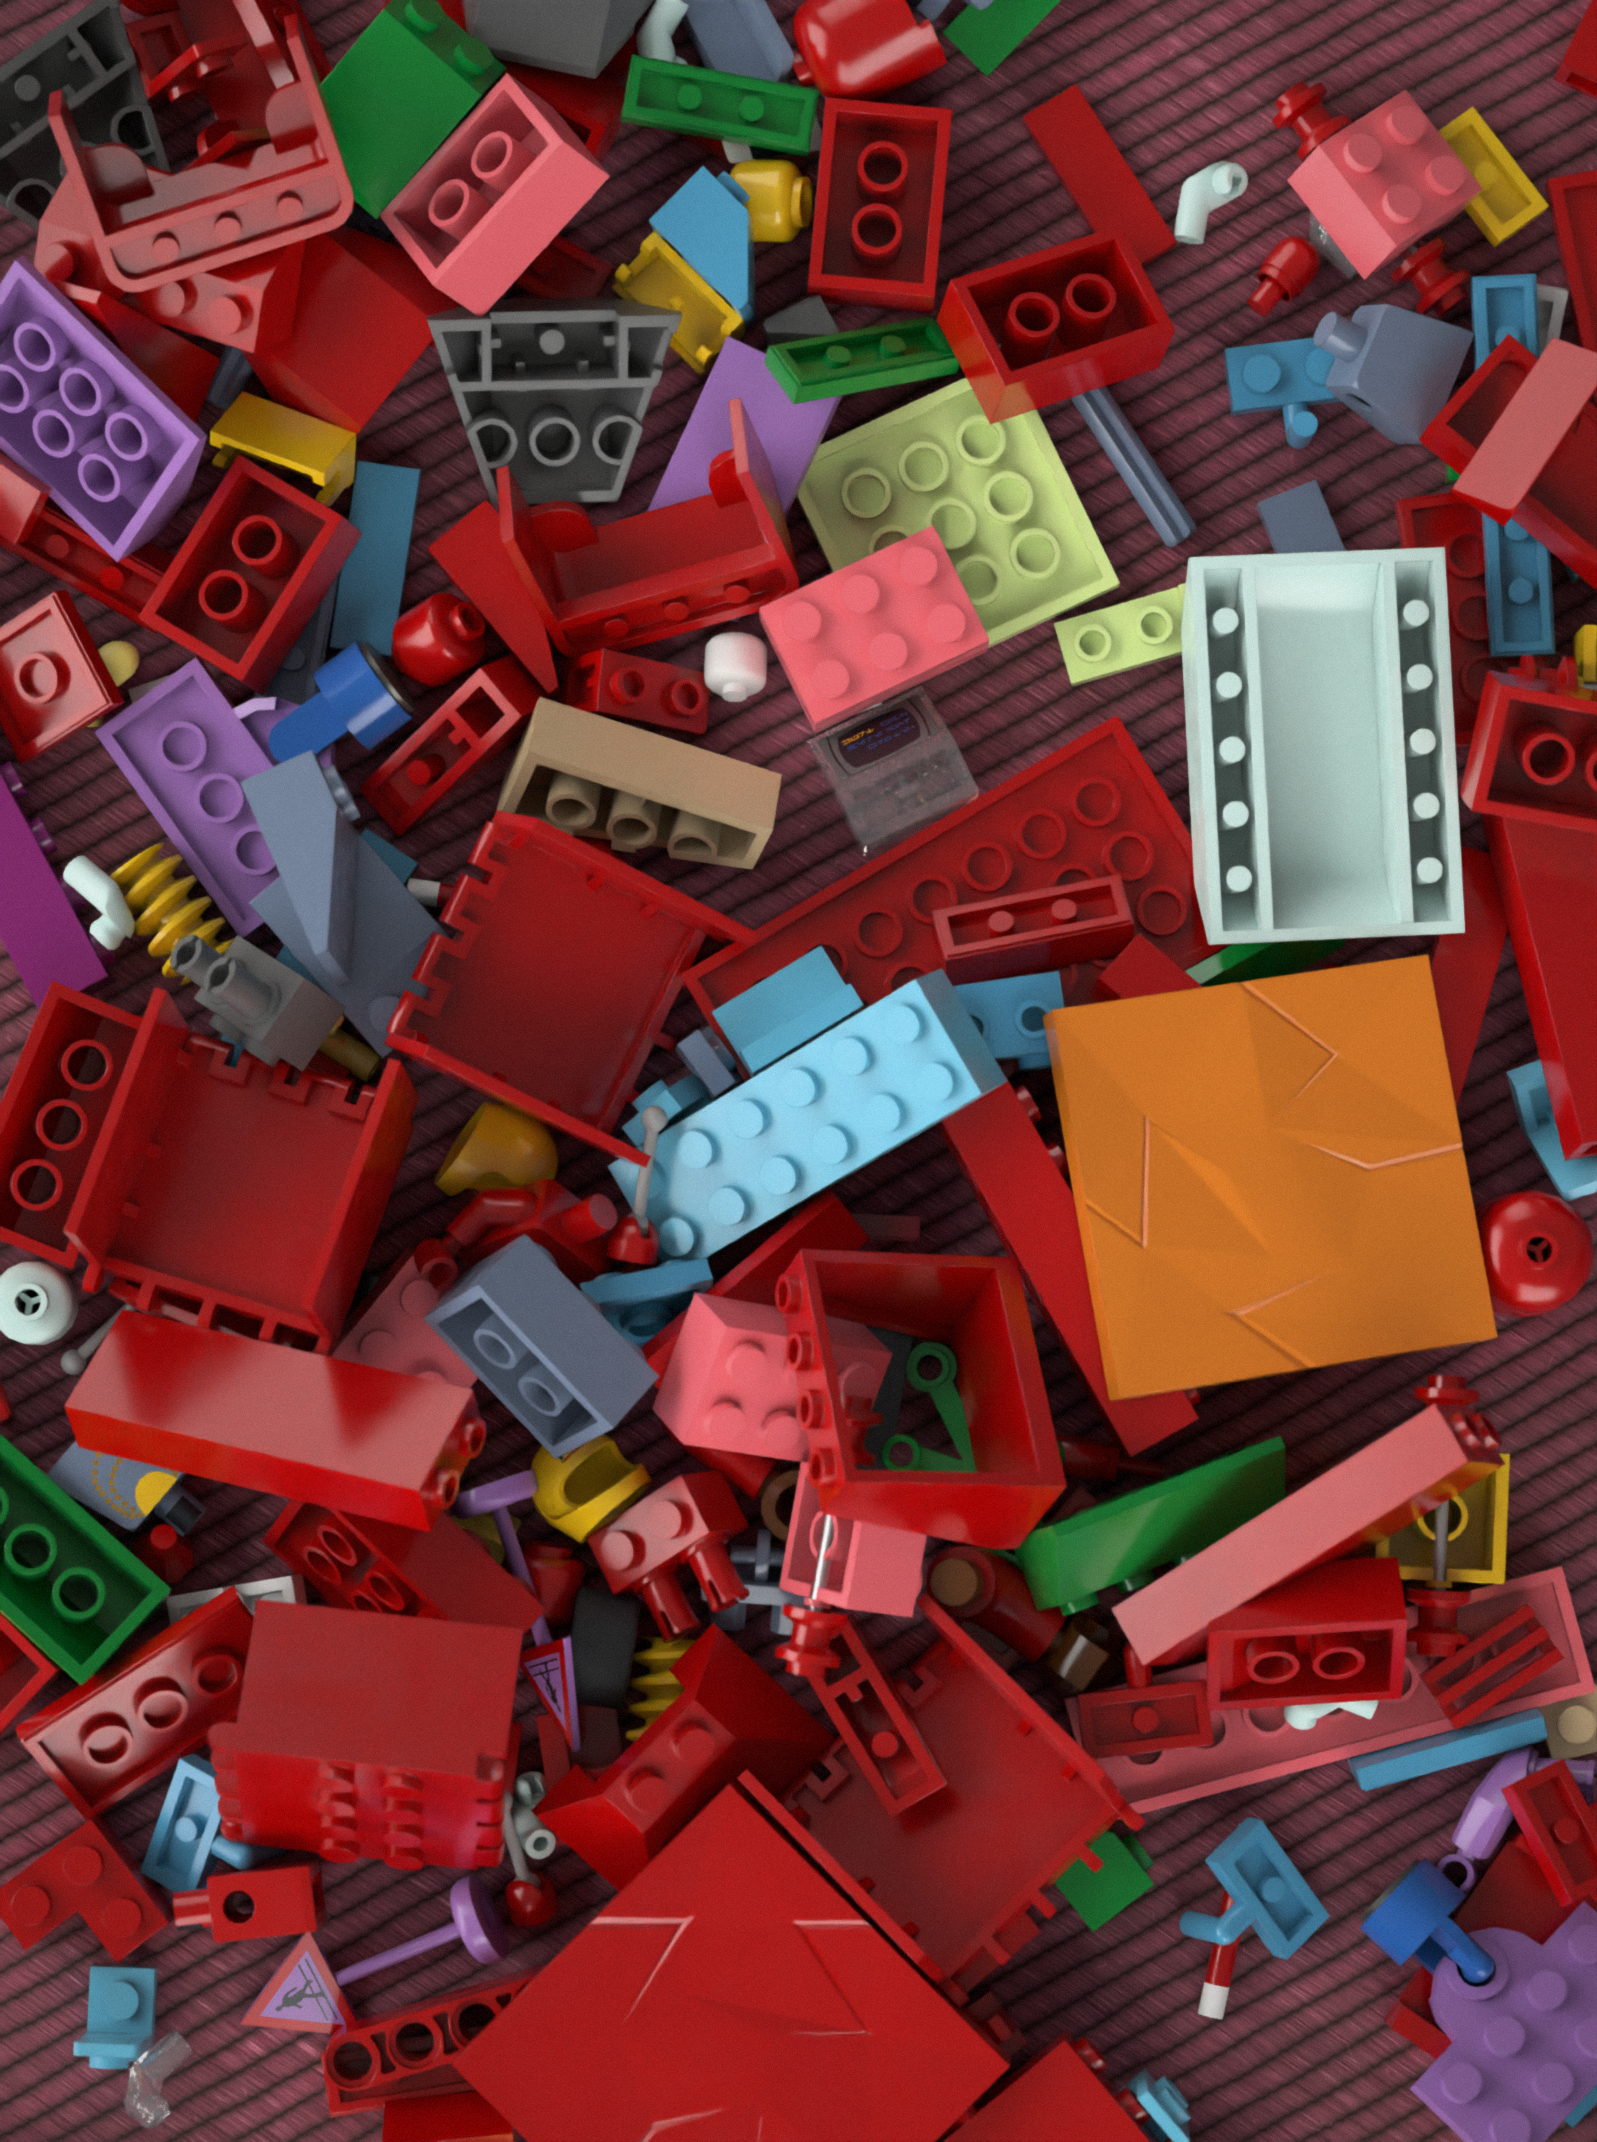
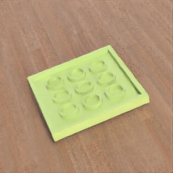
(986, 490)

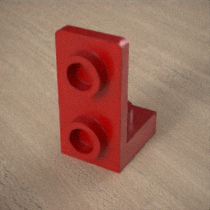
(637, 691)

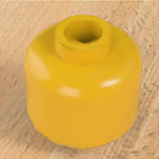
(778, 198)

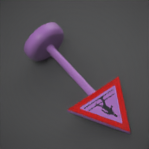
(551, 1662)
(310, 1995)

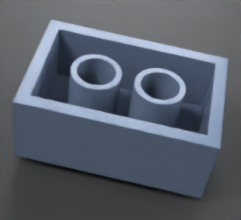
(541, 1346)

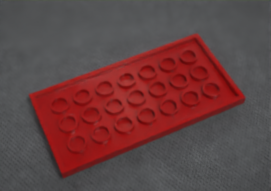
(1055, 824)

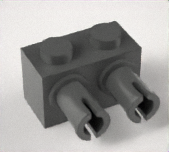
(258, 1000)

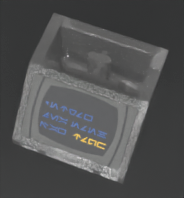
(893, 770)

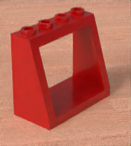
(985, 1318)

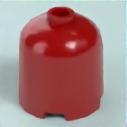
(862, 48)
(1514, 1280)

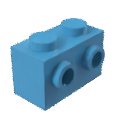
(1012, 1015)

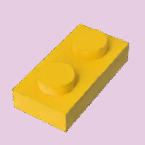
(1507, 195)

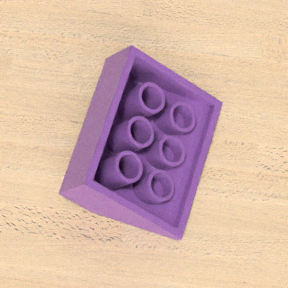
(89, 418)

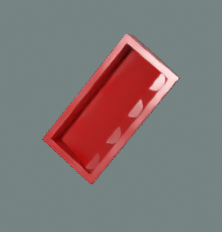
(1563, 499)

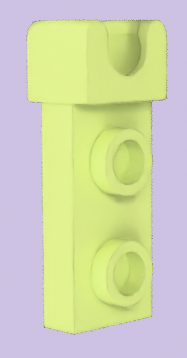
(1122, 636)

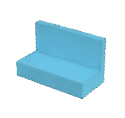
(787, 1011)

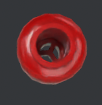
(438, 640)
(555, 1579)

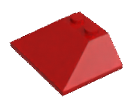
(713, 1732)

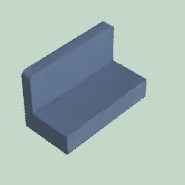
(738, 38)

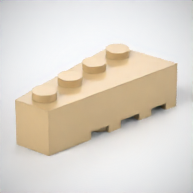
(639, 788)

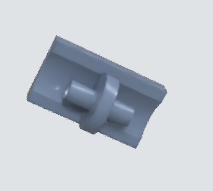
(761, 1574)

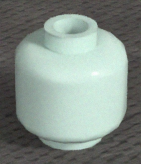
(56, 1297)

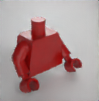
(542, 1210)

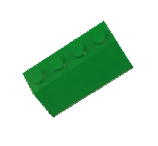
(1149, 1527)
(66, 1574)

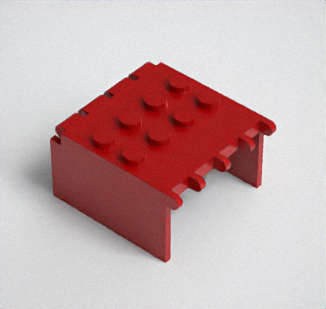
(554, 979)
(239, 1180)
(372, 1738)
(980, 1847)

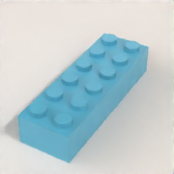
(813, 1119)

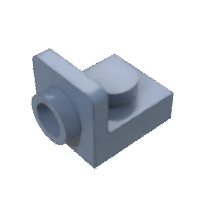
(709, 1062)

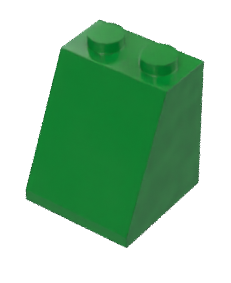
(404, 95)

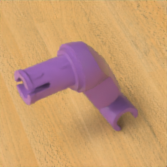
(1489, 1814)

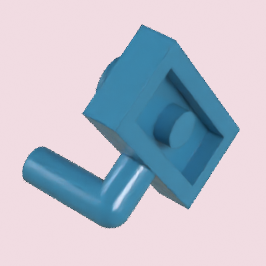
(1280, 377)
(189, 1833)
(1265, 1894)

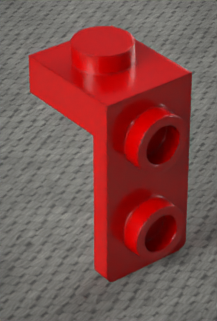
(171, 64)

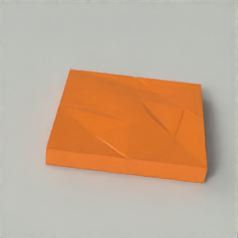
(1268, 1177)

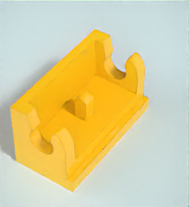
(667, 281)
(287, 442)

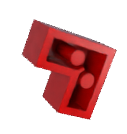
(90, 1876)

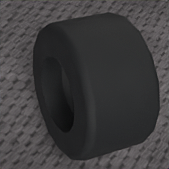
(603, 1645)

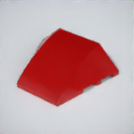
(352, 329)

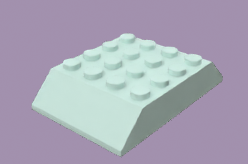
(1321, 746)

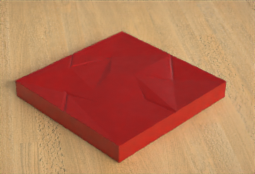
(731, 2007)

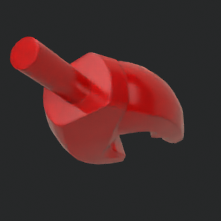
(1101, 1460)

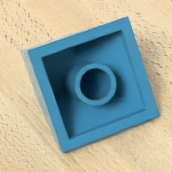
(714, 236)

